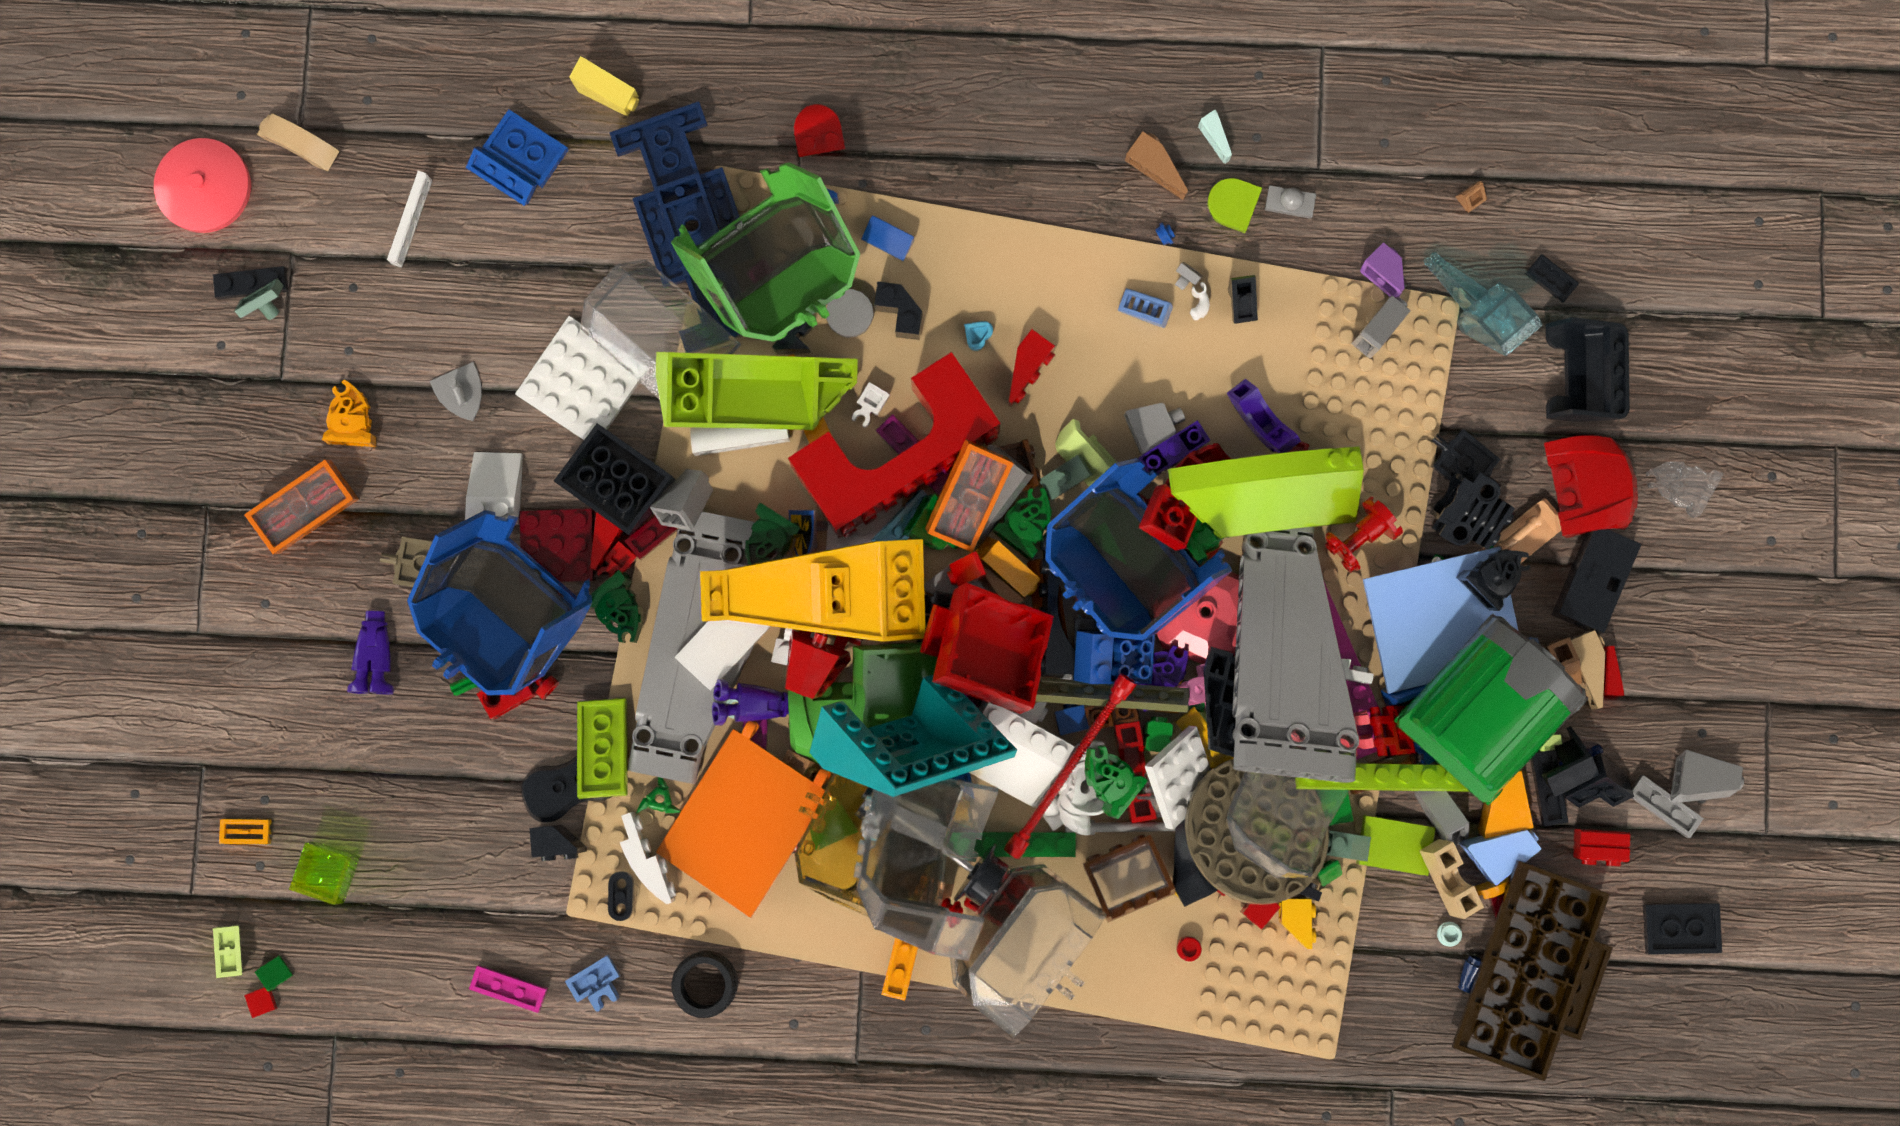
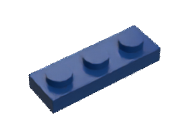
(501, 175)

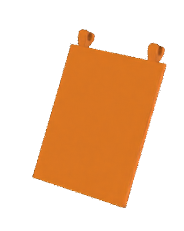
(742, 821)

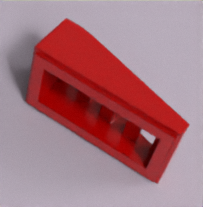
(1612, 678)

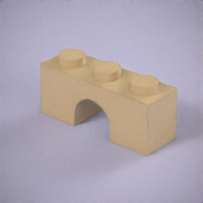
(1442, 862)

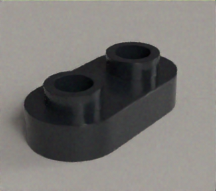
(620, 895)

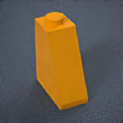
(1007, 567)
(1507, 812)

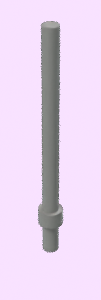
(1125, 827)

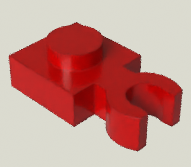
(619, 558)

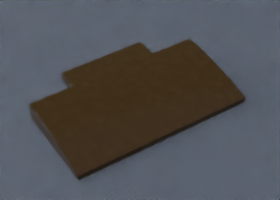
(1536, 972)

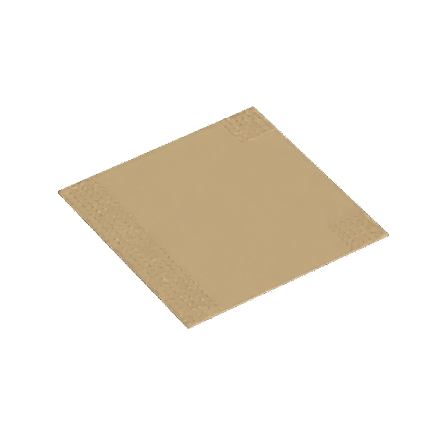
(1069, 289)

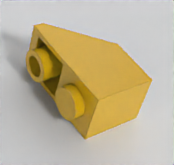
(1297, 917)

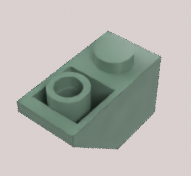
(1348, 846)

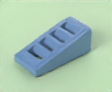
(1164, 316)

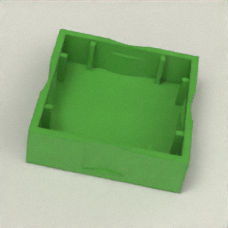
(888, 680)

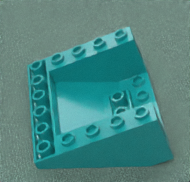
(932, 745)

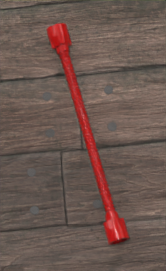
(1120, 691)

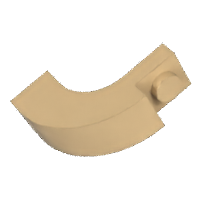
(298, 141)

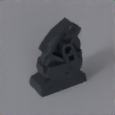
(1495, 577)

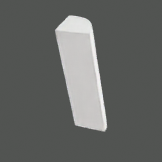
(718, 440)

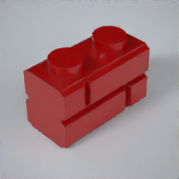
(1601, 845)

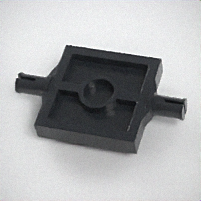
(1462, 454)

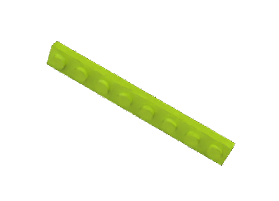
(1391, 777)

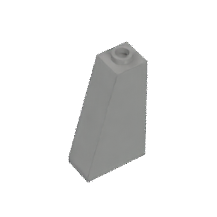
(1012, 488)

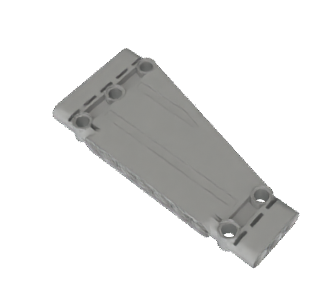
(1289, 665)
(671, 699)

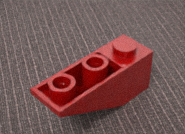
(1030, 357)

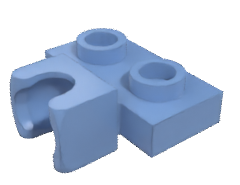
(595, 982)

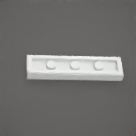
(409, 219)

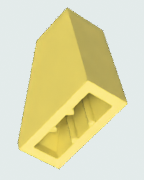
(603, 87)

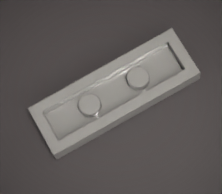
(1658, 802)

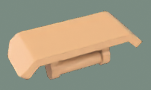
(1530, 529)

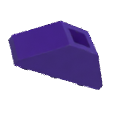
(1175, 448)

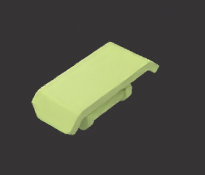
(1073, 442)

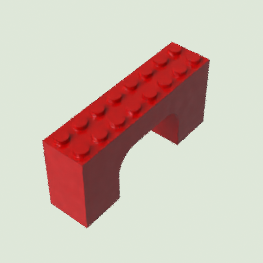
(855, 495)

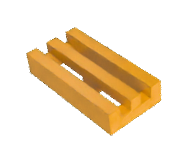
(265, 831)

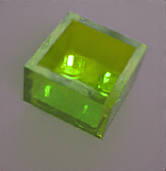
(324, 873)

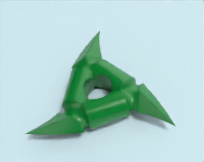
(650, 802)

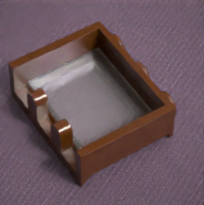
(1129, 877)

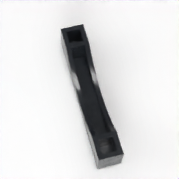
(1060, 655)

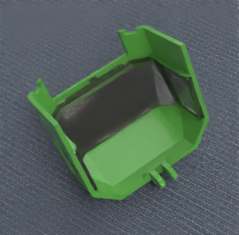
(775, 259)

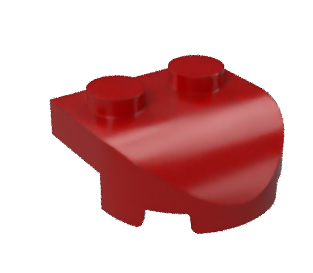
(817, 130)

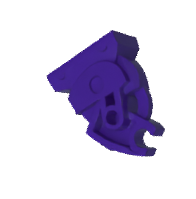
(1171, 671)

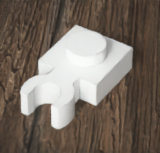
(872, 401)

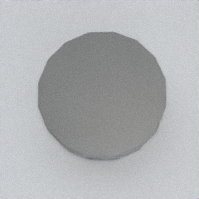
(850, 314)

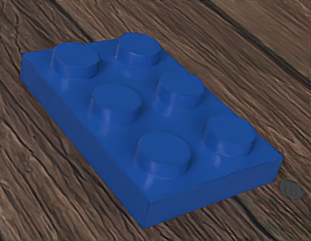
(525, 148)

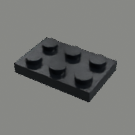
(1682, 928)

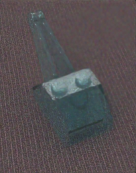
(1496, 318)

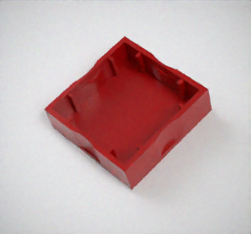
(993, 648)

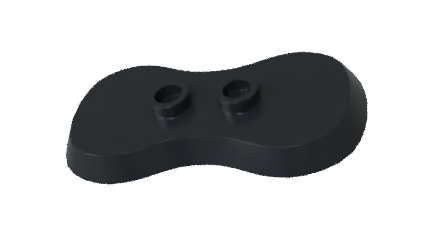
(552, 791)

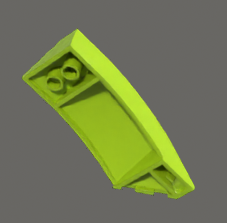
(750, 389)
(1273, 491)

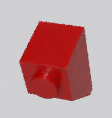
(966, 569)

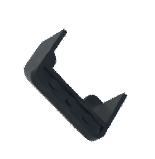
(1593, 370)

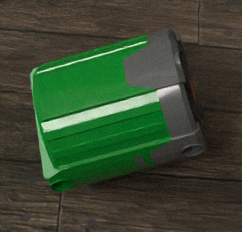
(1491, 708)

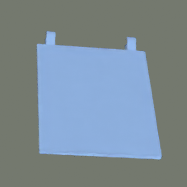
(1426, 618)

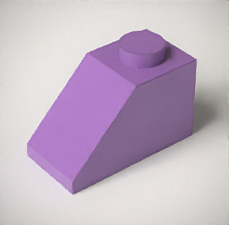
(1385, 270)

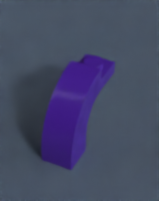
(1260, 418)

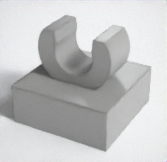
(1188, 275)

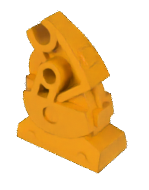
(349, 419)

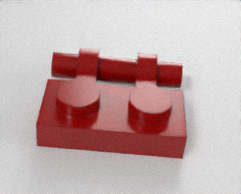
(1396, 739)

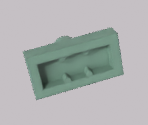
(261, 300)
(1065, 477)

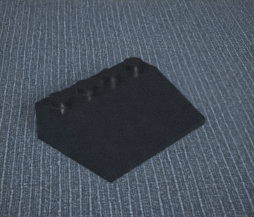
(614, 479)

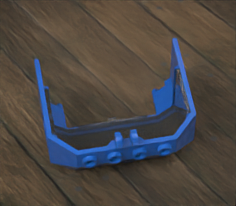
(1116, 568)
(492, 606)

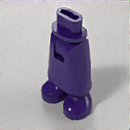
(372, 655)
(754, 703)

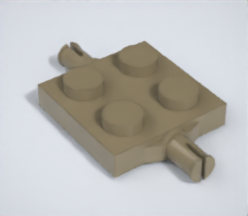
(407, 560)

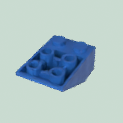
(1102, 658)

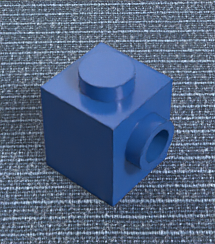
(1071, 719)

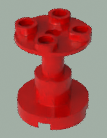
(1378, 521)

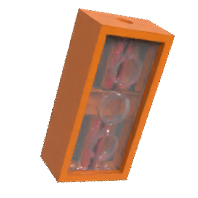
(969, 495)
(301, 506)

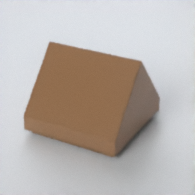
(1472, 196)

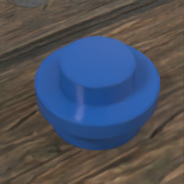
(1165, 234)

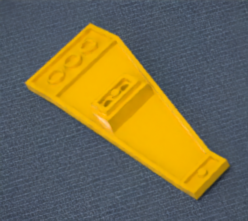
(874, 592)

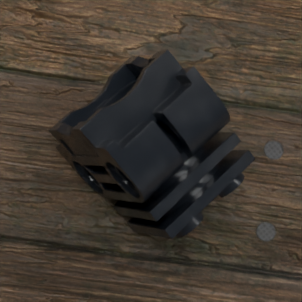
(1476, 512)

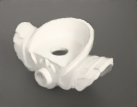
(1077, 799)

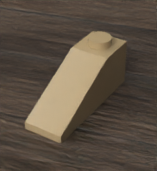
(1592, 663)

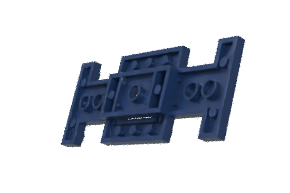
(678, 191)

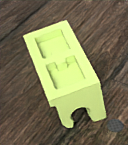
(227, 951)

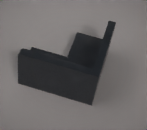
(1575, 768)
(1610, 785)

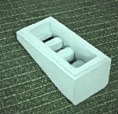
(1213, 131)

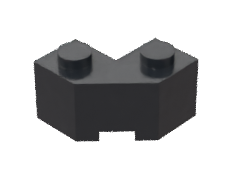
(895, 299)

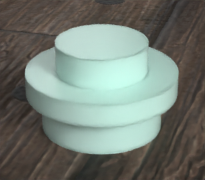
(1449, 934)

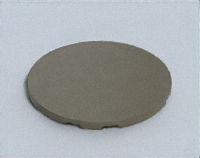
(1214, 851)

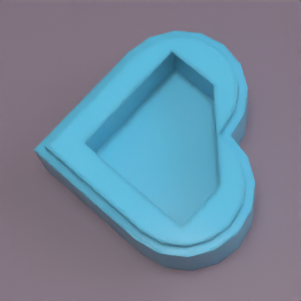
(977, 334)

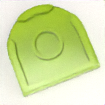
(1233, 203)

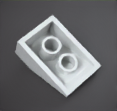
(495, 484)

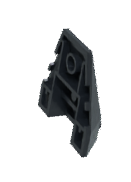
(1219, 701)

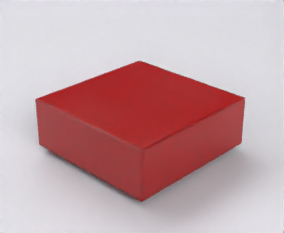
(260, 1002)

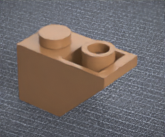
(1566, 654)

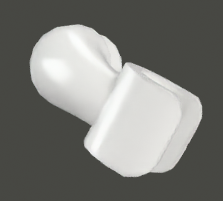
(1202, 308)

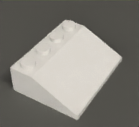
(1037, 759)

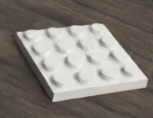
(577, 382)

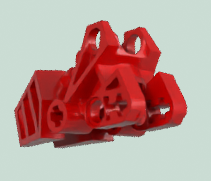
(813, 663)

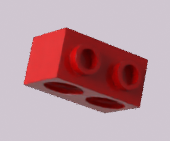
(507, 702)

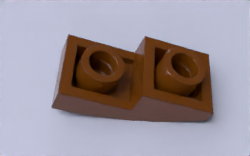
(1117, 717)

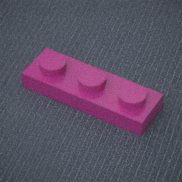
(508, 988)

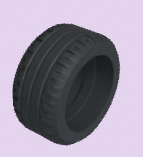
(681, 996)

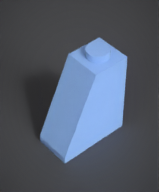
(1497, 855)

